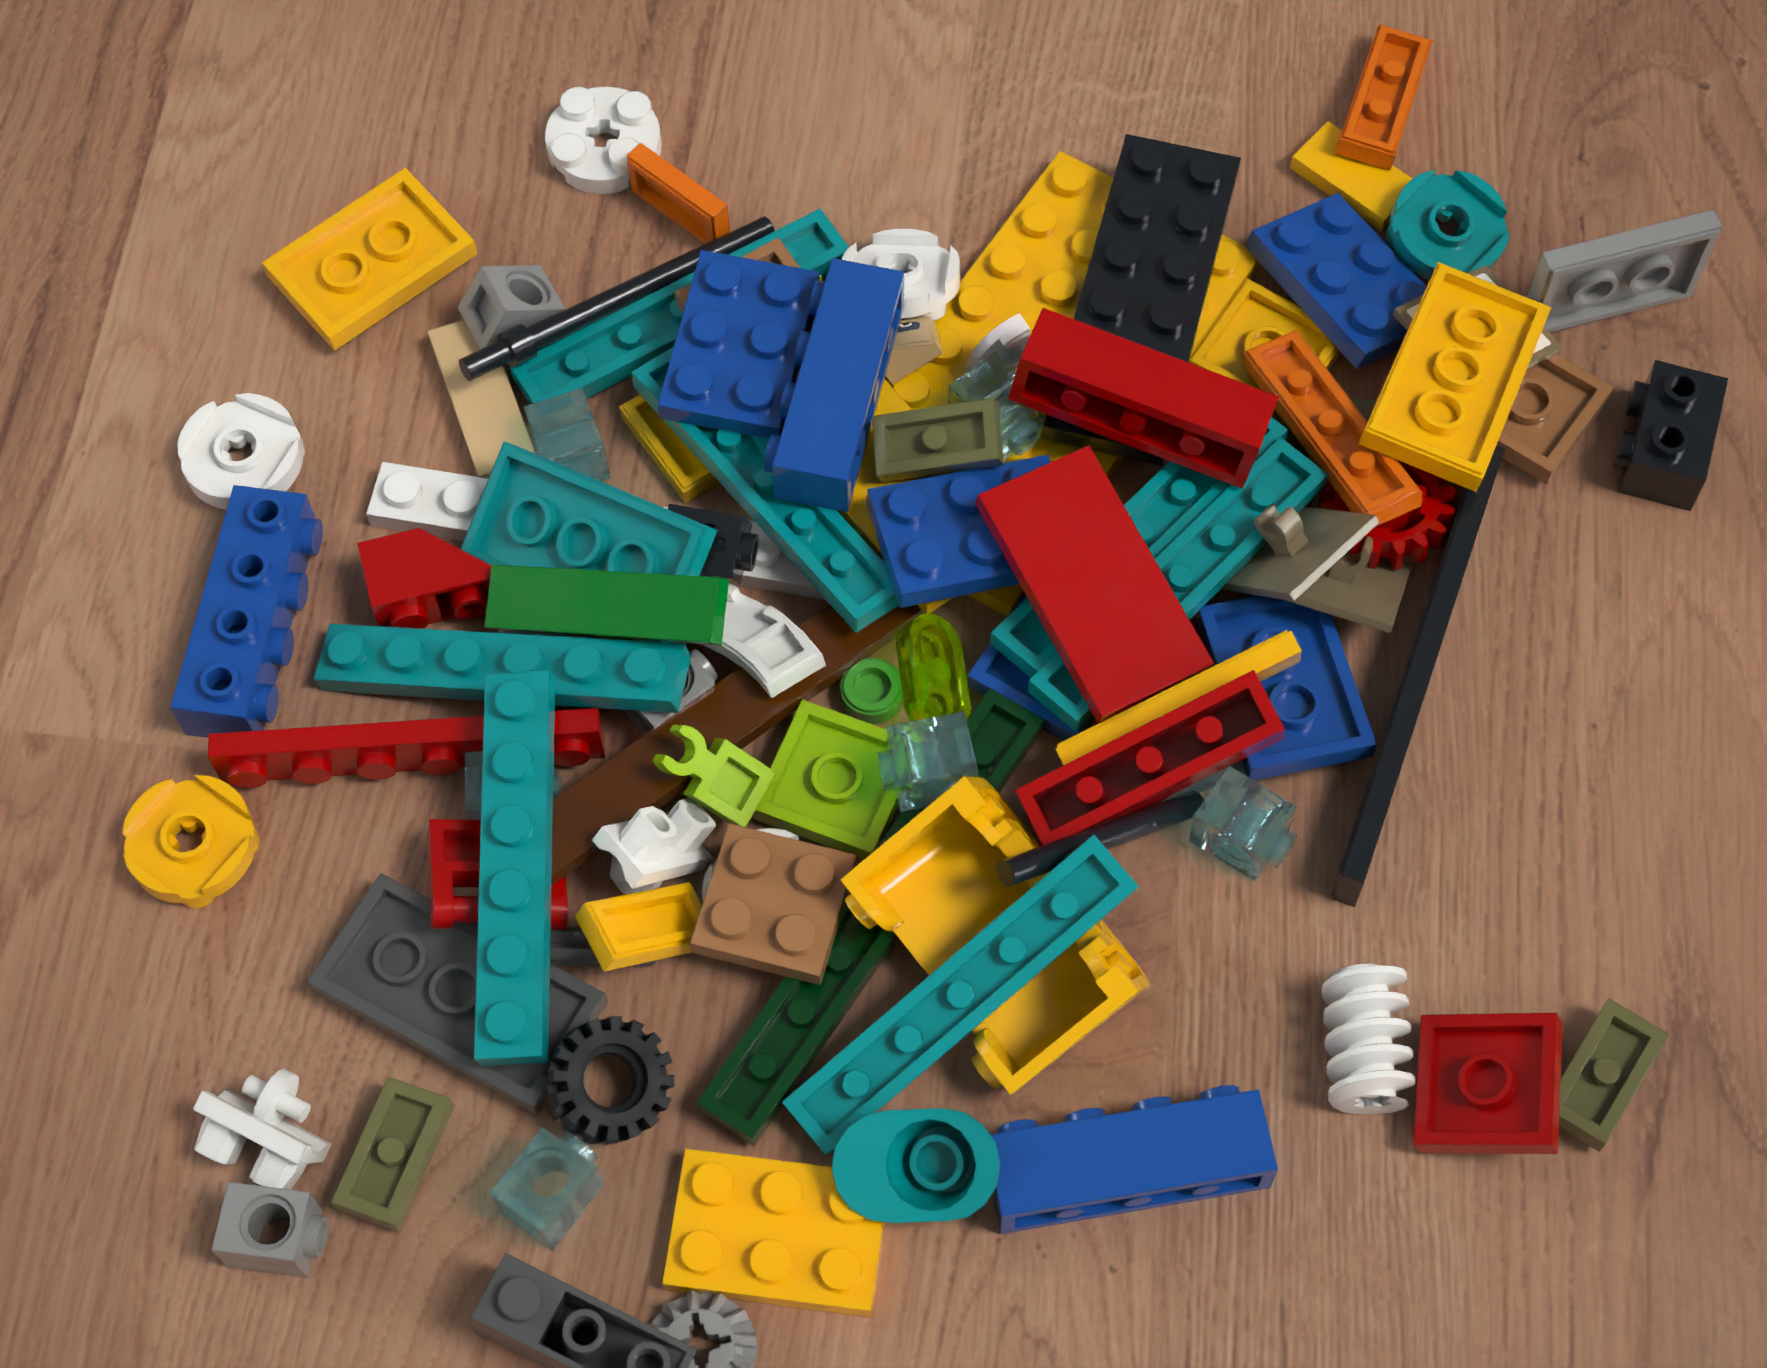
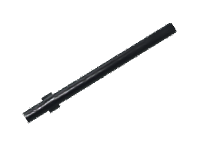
(521, 343)

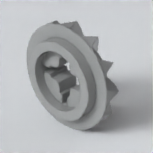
(720, 1321)

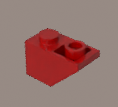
(422, 580)

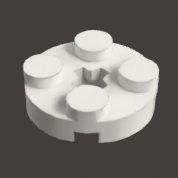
(593, 112)
(929, 270)
(249, 419)

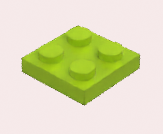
(830, 782)

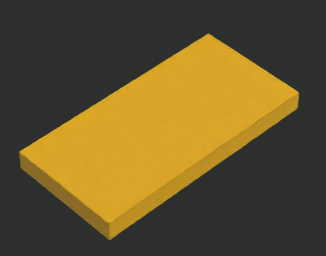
(1455, 377)

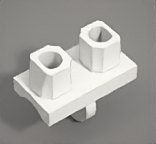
(657, 845)
(234, 1119)

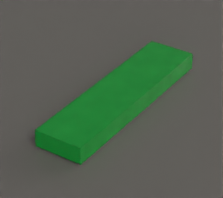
(607, 604)

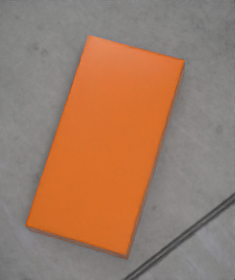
(677, 195)

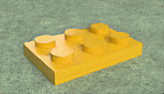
(369, 258)
(770, 1235)

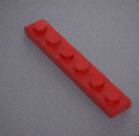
(381, 748)

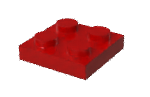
(1488, 1083)

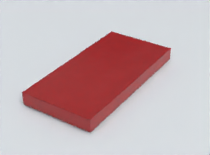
(1093, 583)

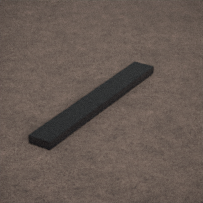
(1413, 688)

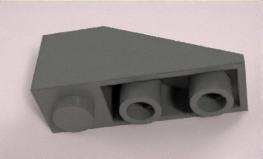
(566, 1326)

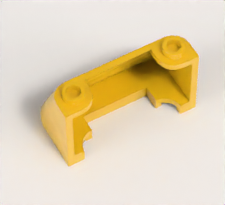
(942, 888)

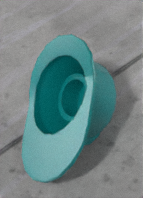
(916, 1165)

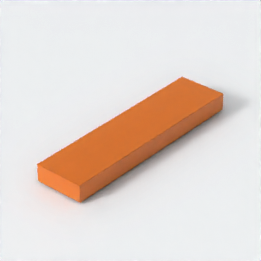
(1330, 428)

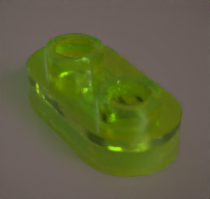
(932, 669)

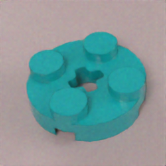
(1462, 197)

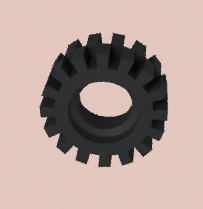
(647, 1071)

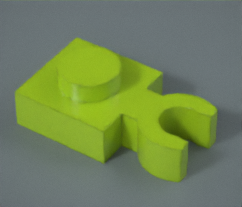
(722, 778)

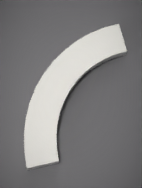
(760, 643)

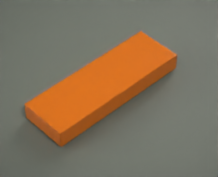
(1383, 97)

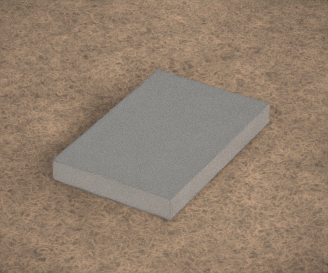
(1624, 271)

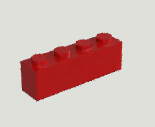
(1142, 397)
(1154, 760)

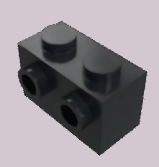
(1671, 434)

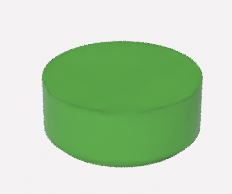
(871, 691)

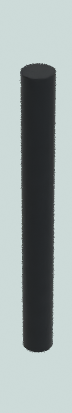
(1110, 834)

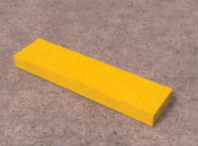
(1264, 658)

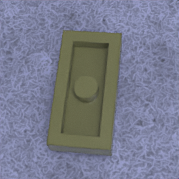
(937, 440)
(1606, 1073)
(393, 1154)

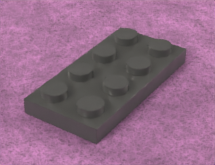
(424, 987)

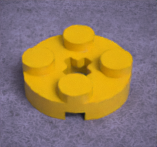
(199, 873)

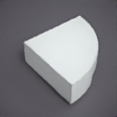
(1006, 339)

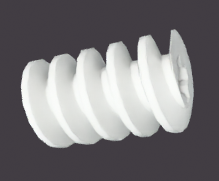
(1363, 1039)

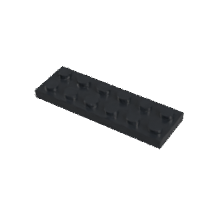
(1153, 259)

